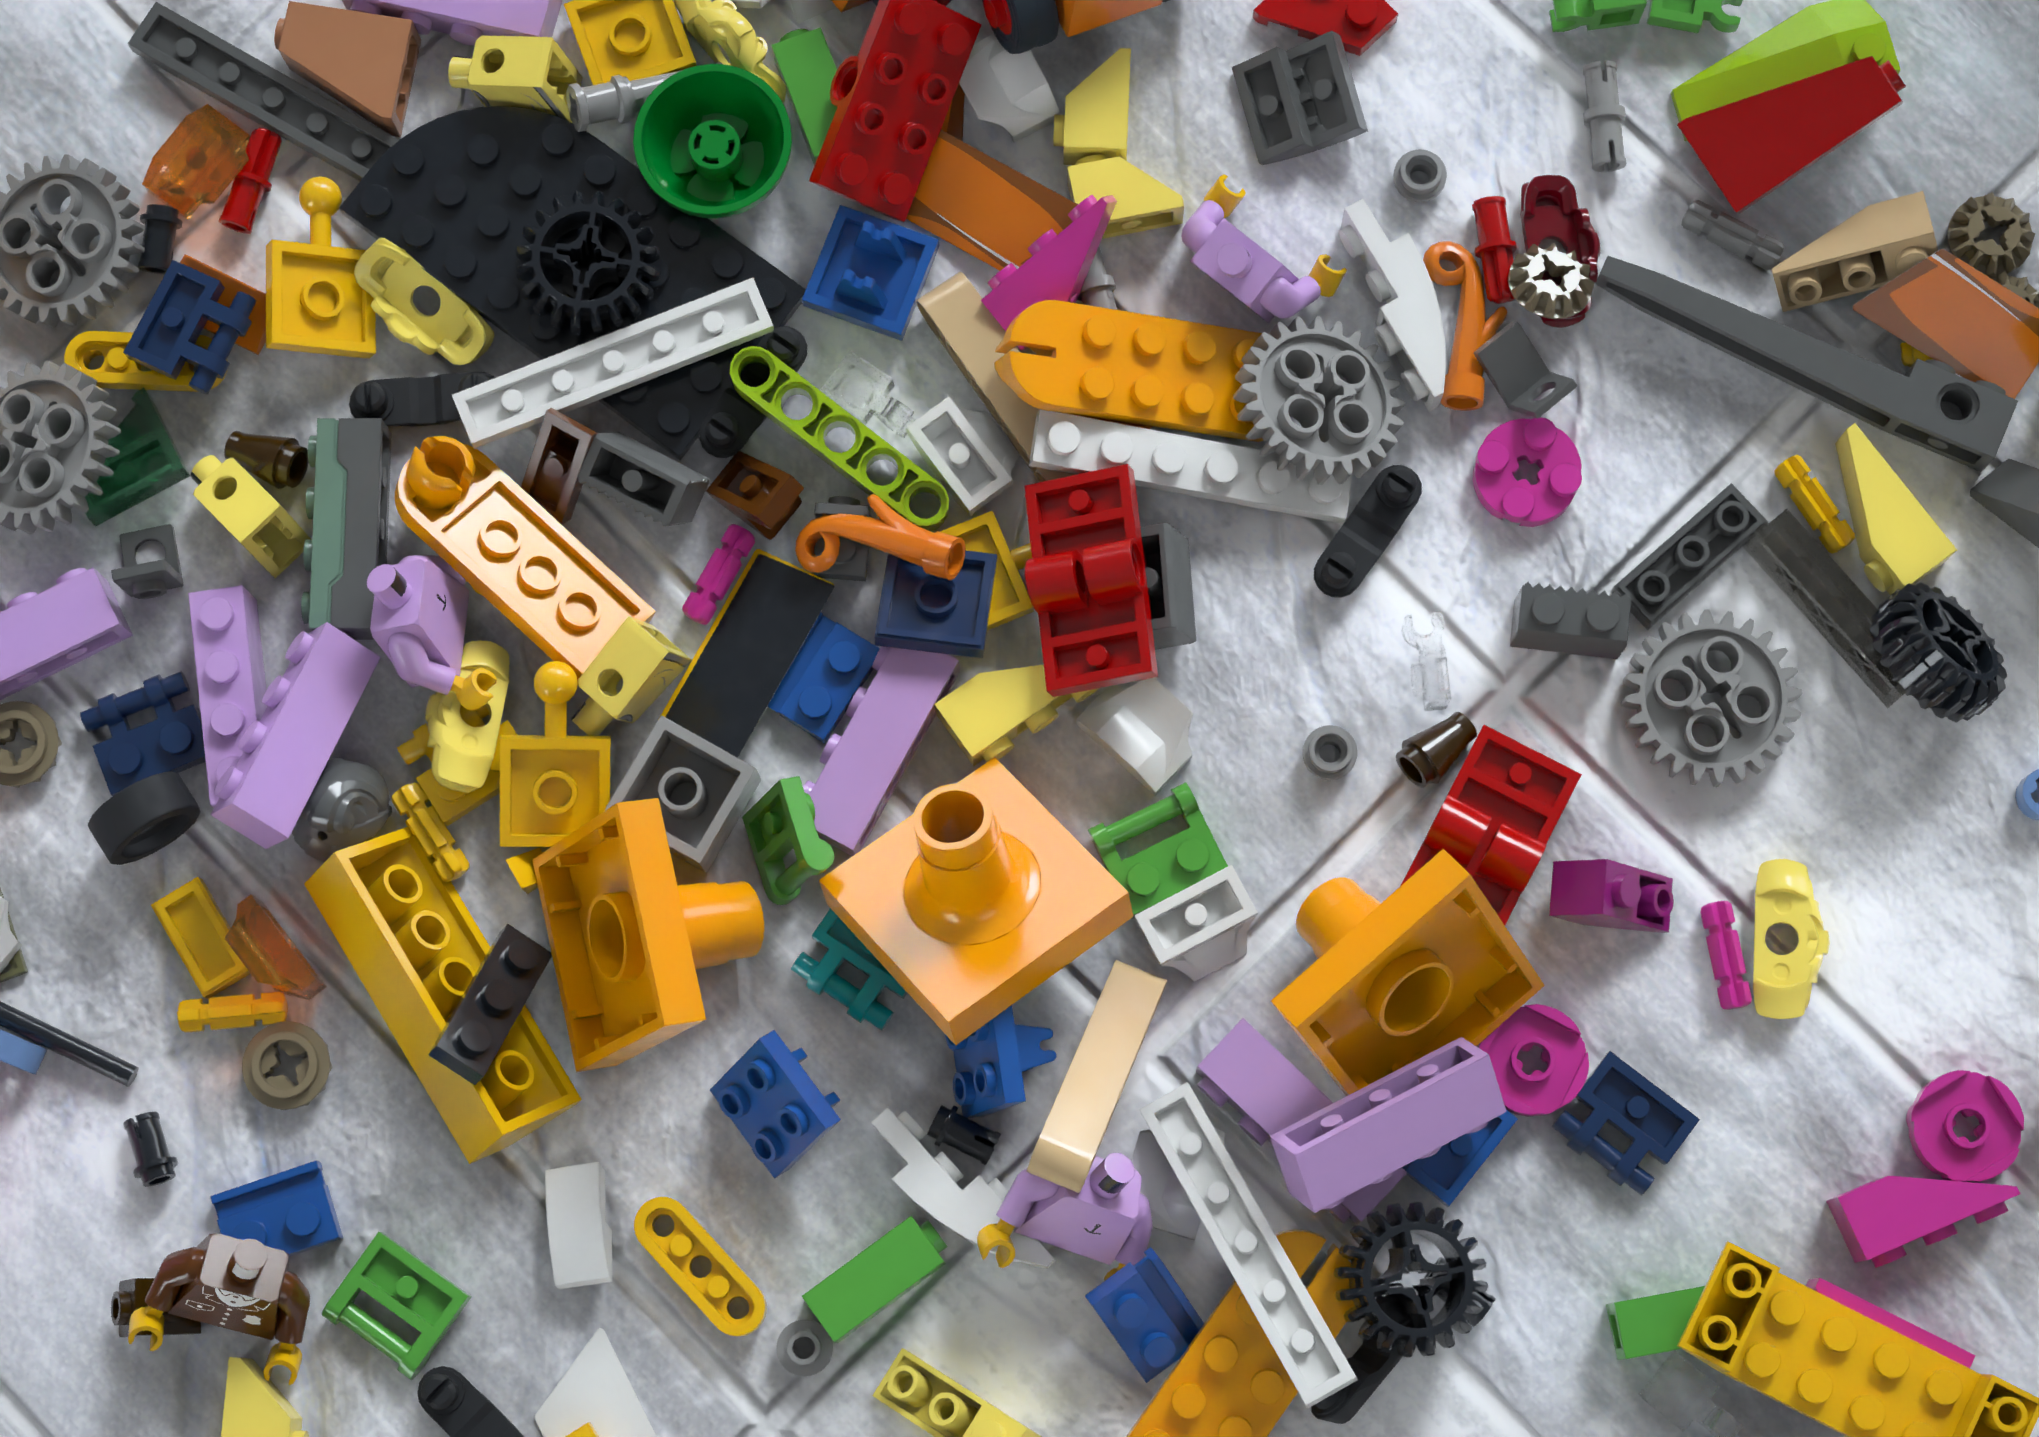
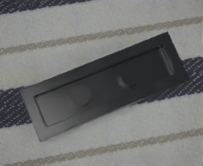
(490, 1004)

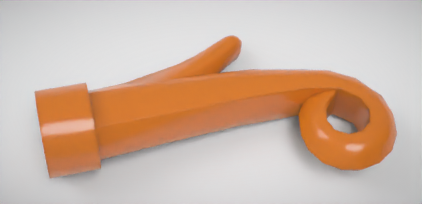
(1464, 379)
(891, 533)

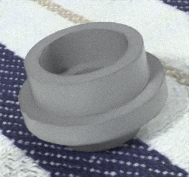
(1420, 161)
(1332, 736)
(821, 1355)

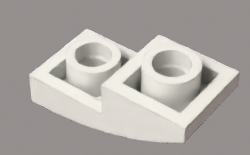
(577, 1225)

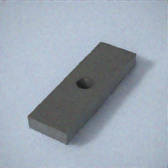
(1669, 577)

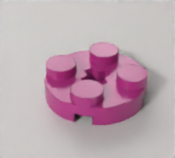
(1537, 443)
(1562, 1051)
(1997, 1134)

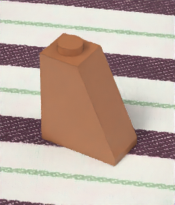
(354, 58)

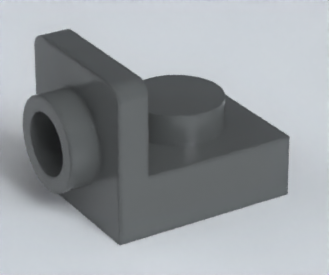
(852, 556)

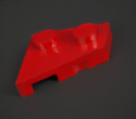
(1356, 21)

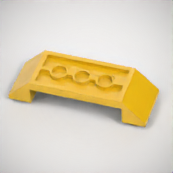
(1841, 1362)

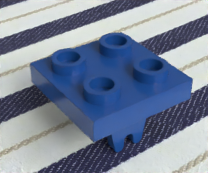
(870, 272)
(992, 1064)
(775, 1103)

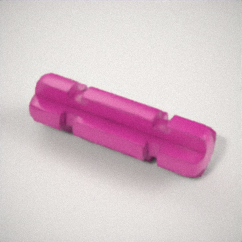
(718, 574)
(1726, 955)

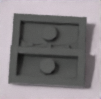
(1299, 99)

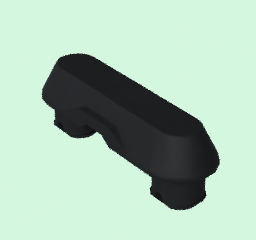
(413, 400)
(732, 417)
(1367, 531)
(1369, 1367)
(461, 1407)

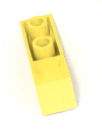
(997, 708)
(941, 1403)

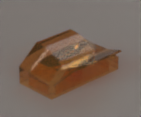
(197, 161)
(271, 952)

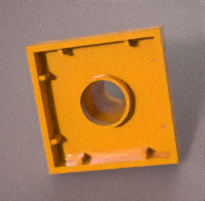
(976, 899)
(632, 936)
(1402, 972)

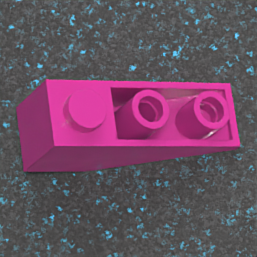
(1056, 264)
(1899, 1209)

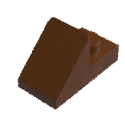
(556, 464)
(757, 493)

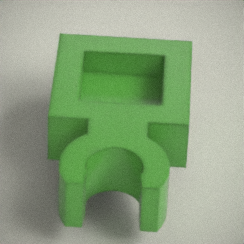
(1595, 14)
(1689, 14)

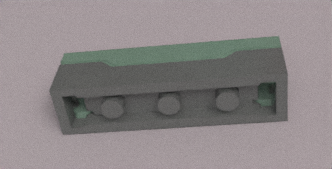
(348, 521)

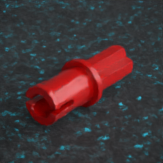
(251, 181)
(1494, 246)

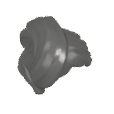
(343, 809)

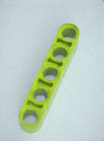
(829, 415)

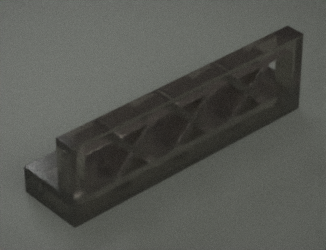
(1823, 597)

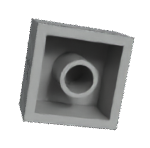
(697, 788)

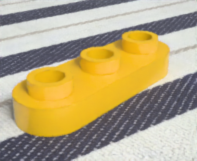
(118, 370)
(681, 1248)

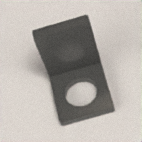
(1520, 372)
(153, 577)

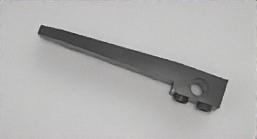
(1879, 396)

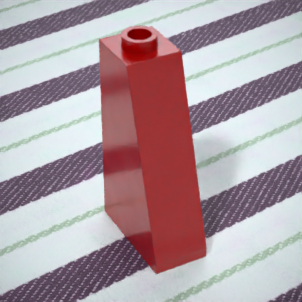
(1783, 131)

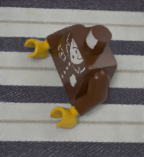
(234, 1288)

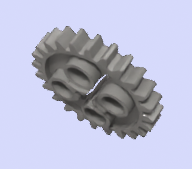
(95, 208)
(1277, 395)
(51, 445)
(1753, 673)

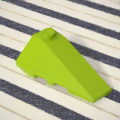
(1797, 48)

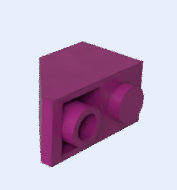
(1611, 895)

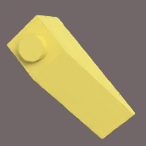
(1889, 523)

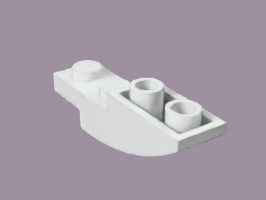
(1411, 319)
(934, 1188)

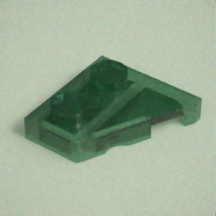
(144, 466)

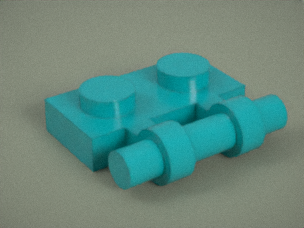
(822, 976)

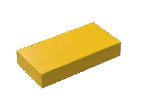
(199, 936)

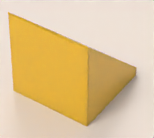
(523, 869)

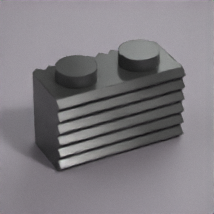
(643, 479)
(1169, 585)
(1570, 621)

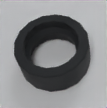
(144, 818)

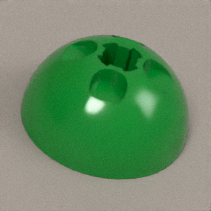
(702, 117)

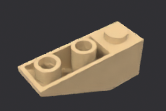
(1858, 253)

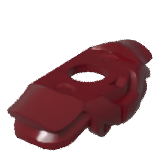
(1553, 213)

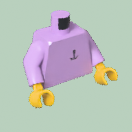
(1246, 267)
(422, 626)
(1101, 1222)

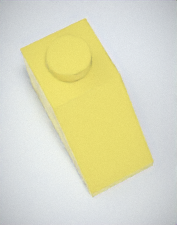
(1097, 113)
(1141, 199)
(256, 1405)

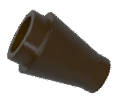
(271, 458)
(1433, 751)

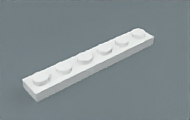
(613, 362)
(1185, 466)
(1248, 1245)

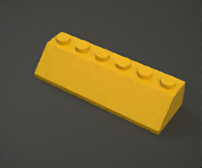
(416, 958)

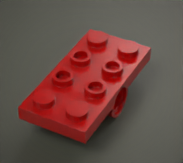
(893, 103)
(1089, 581)
(1499, 816)

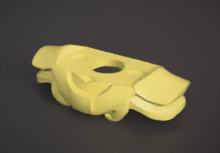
(721, 24)
(391, 279)
(461, 751)
(1785, 981)

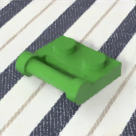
(775, 827)
(1167, 865)
(405, 1288)

